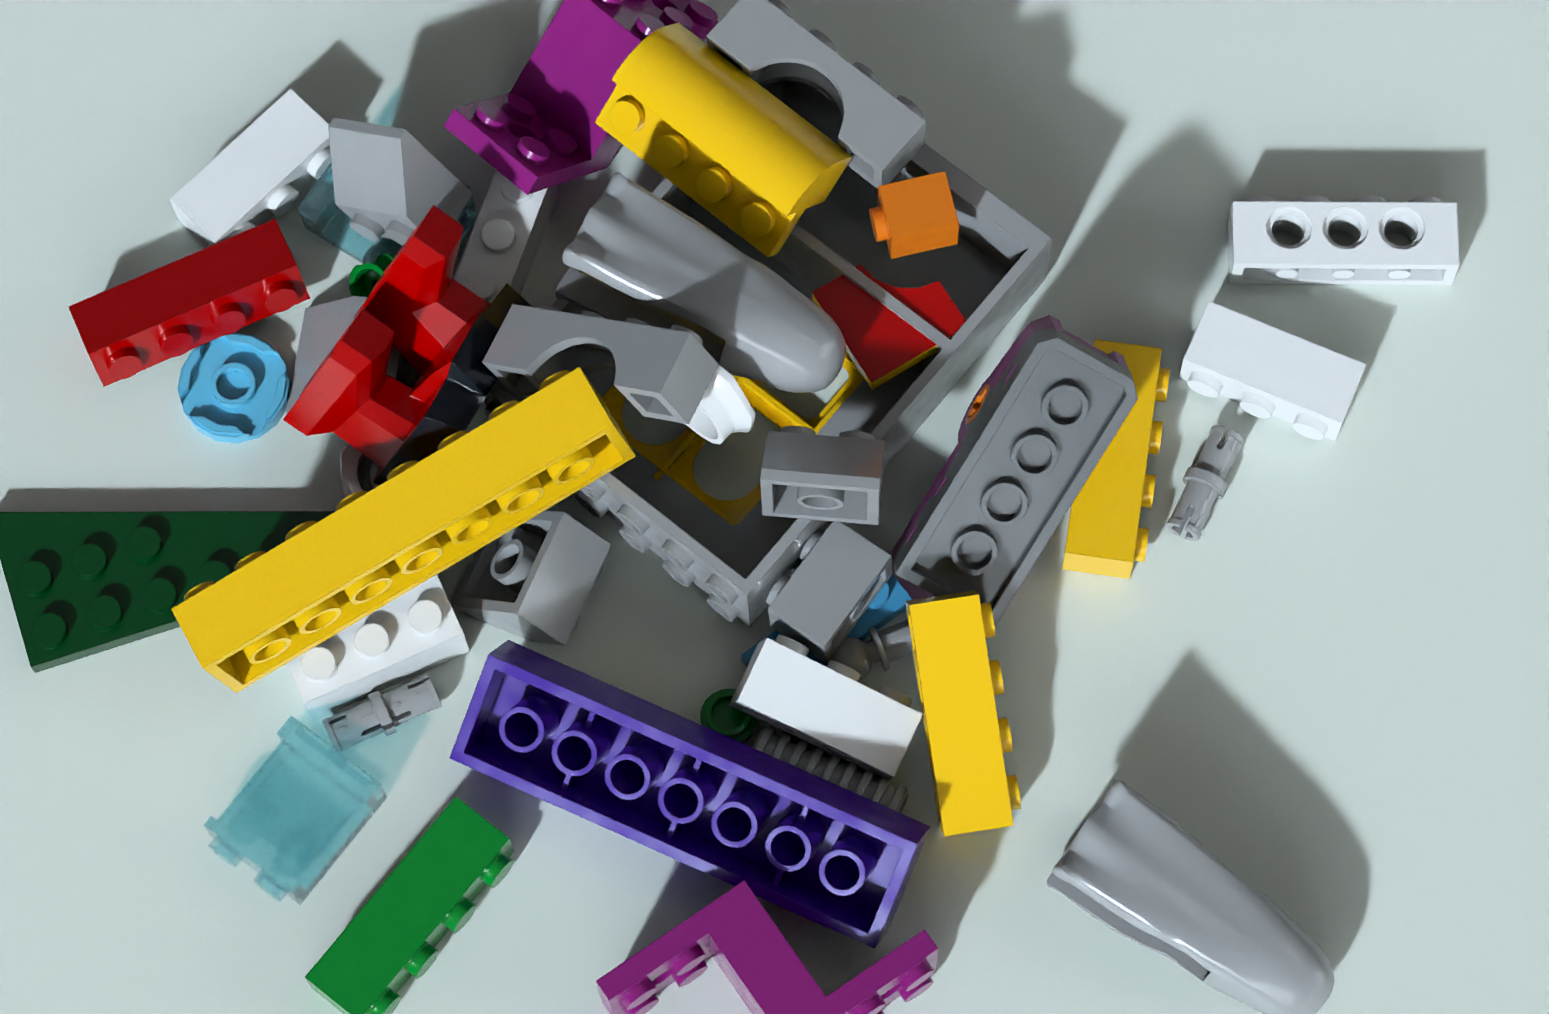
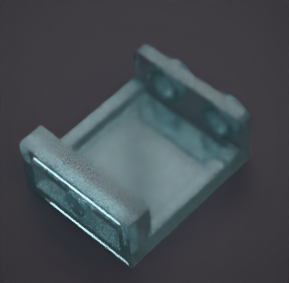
(296, 814)

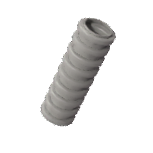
(831, 769)

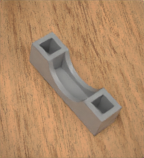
(773, 48)
(655, 367)

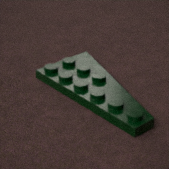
(116, 575)

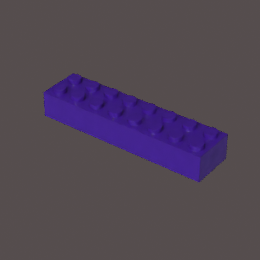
(689, 792)

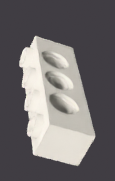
(1317, 259)

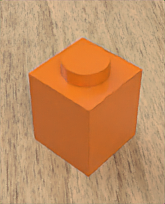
(915, 215)

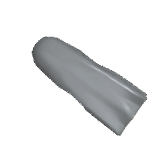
(670, 270)
(1173, 896)

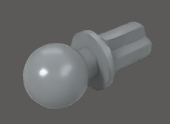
(885, 646)

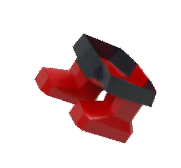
(439, 332)

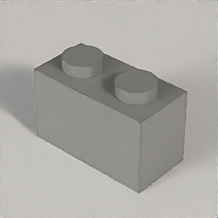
(828, 589)

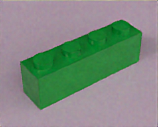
(413, 912)

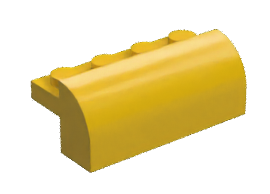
(720, 137)

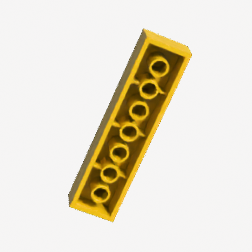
(402, 530)

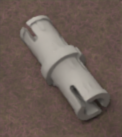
(1205, 483)
(382, 713)

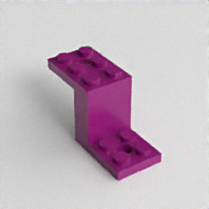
(547, 121)
(760, 966)

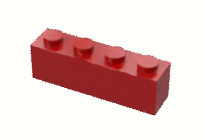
(189, 302)

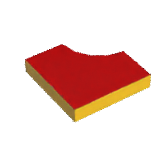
(876, 336)

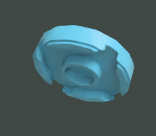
(234, 388)

